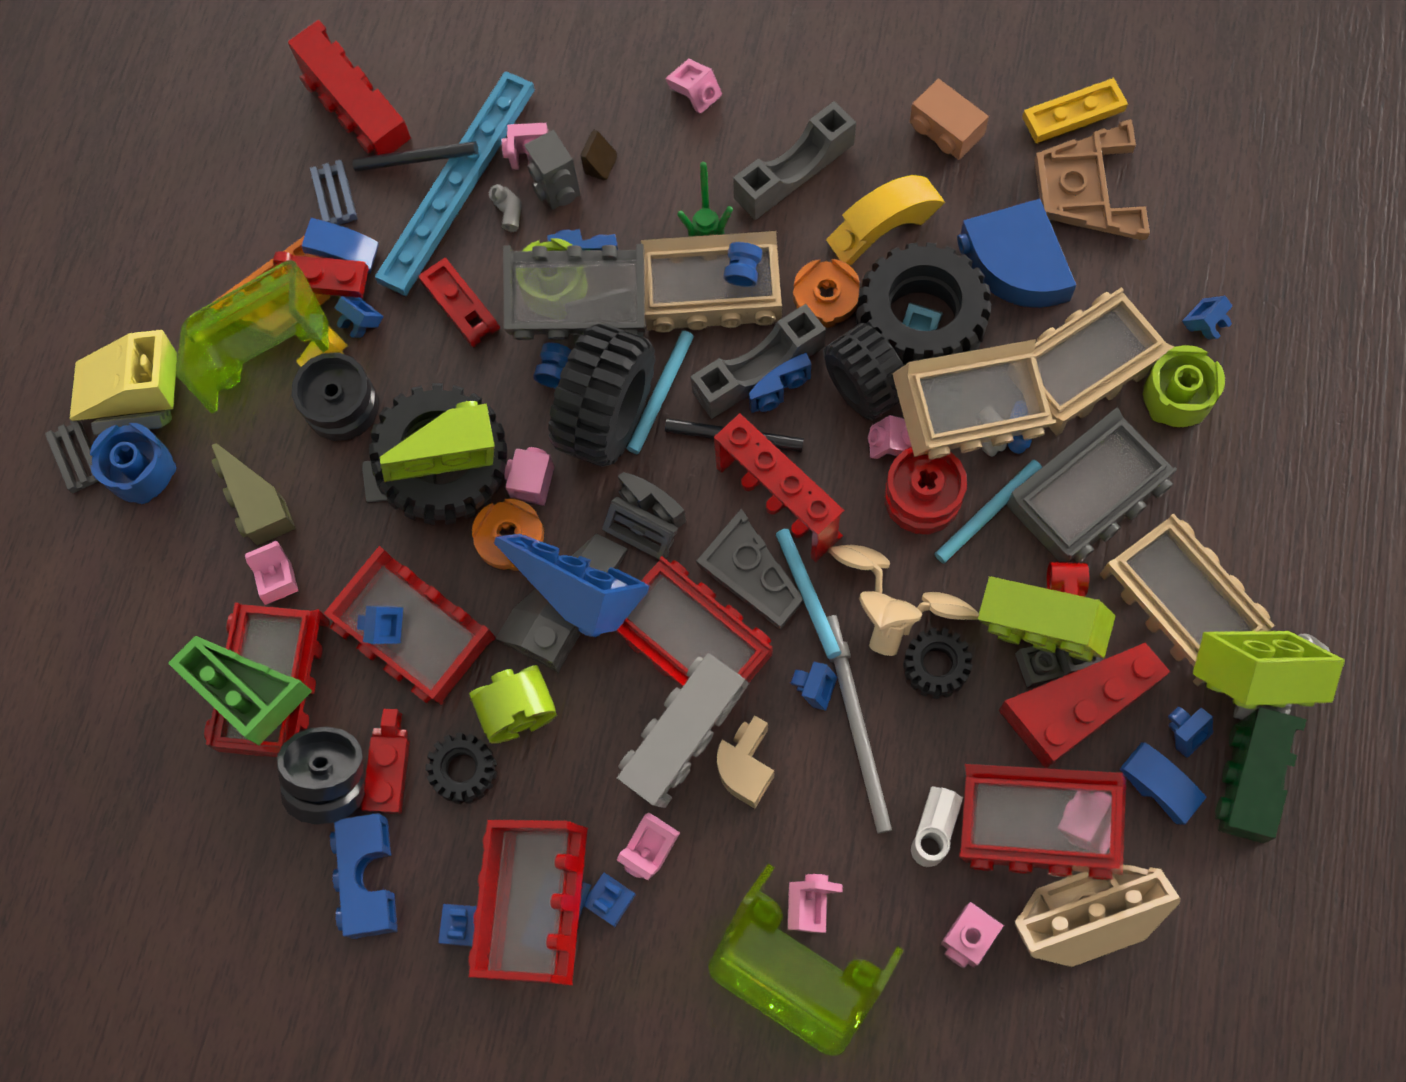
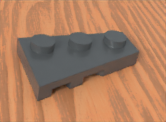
(750, 572)

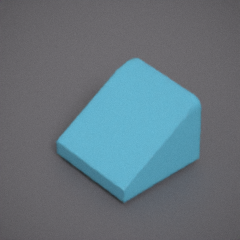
(922, 318)

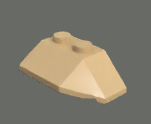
(1094, 917)

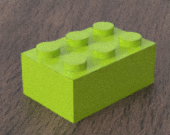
(1046, 618)
(1267, 668)

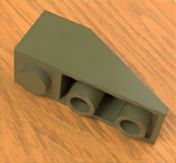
(259, 505)

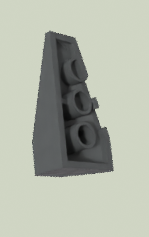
(537, 627)

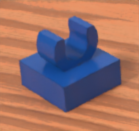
(359, 313)
(1208, 314)
(381, 624)
(816, 685)
(1190, 730)
(609, 899)
(457, 925)

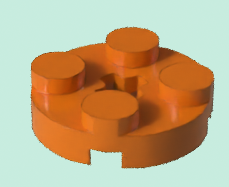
(826, 275)
(503, 516)

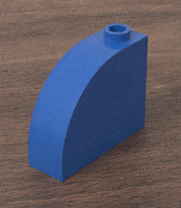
(1018, 255)

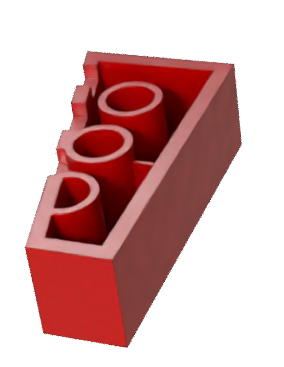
(347, 92)
(1077, 705)

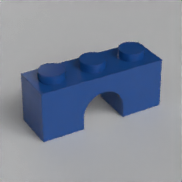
(357, 844)

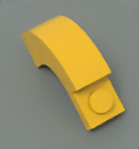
(888, 206)

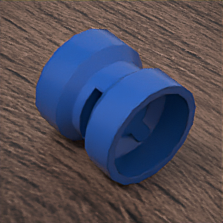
(742, 264)
(553, 360)

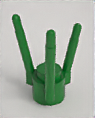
(705, 220)

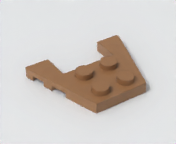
(1075, 184)

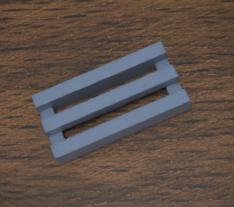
(328, 172)

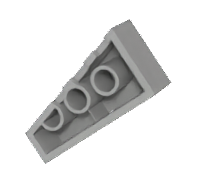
(681, 730)

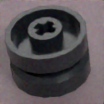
(335, 396)
(321, 775)

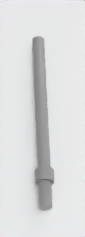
(859, 731)

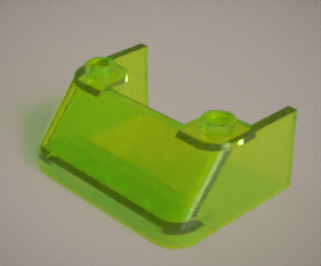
(244, 326)
(790, 979)

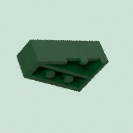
(1257, 774)

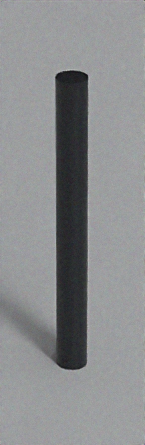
(415, 156)
(709, 431)

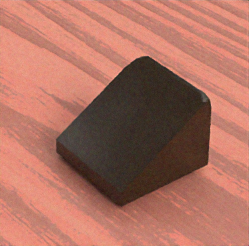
(598, 156)

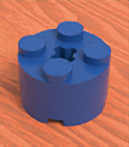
(131, 462)

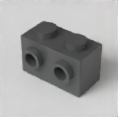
(552, 170)

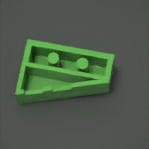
(239, 688)

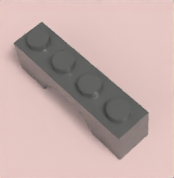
(767, 183)
(730, 381)

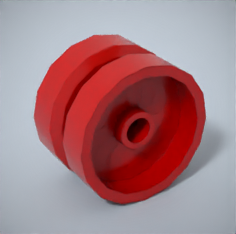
(924, 492)

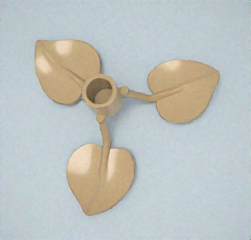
(892, 616)

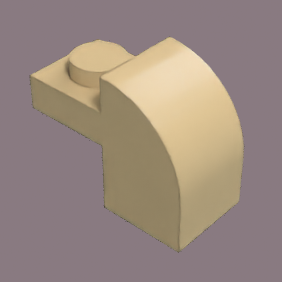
(737, 769)

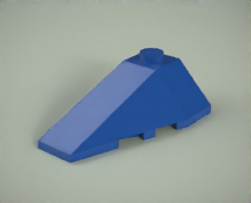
(579, 593)

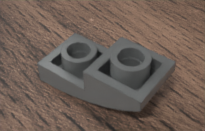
(645, 495)
(1043, 667)

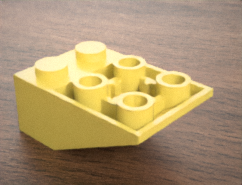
(125, 377)

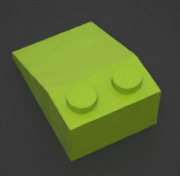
(449, 443)

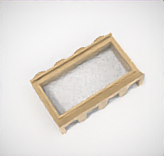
(689, 289)
(1095, 356)
(973, 399)
(1184, 589)

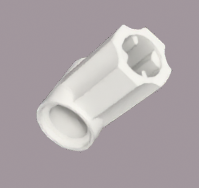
(937, 824)

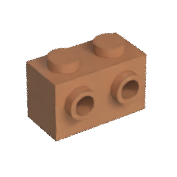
(948, 119)

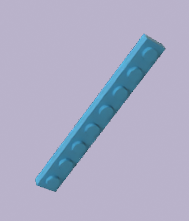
(454, 185)

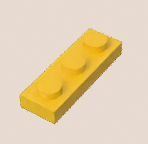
(1074, 110)

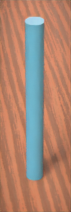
(660, 392)
(986, 513)
(808, 594)

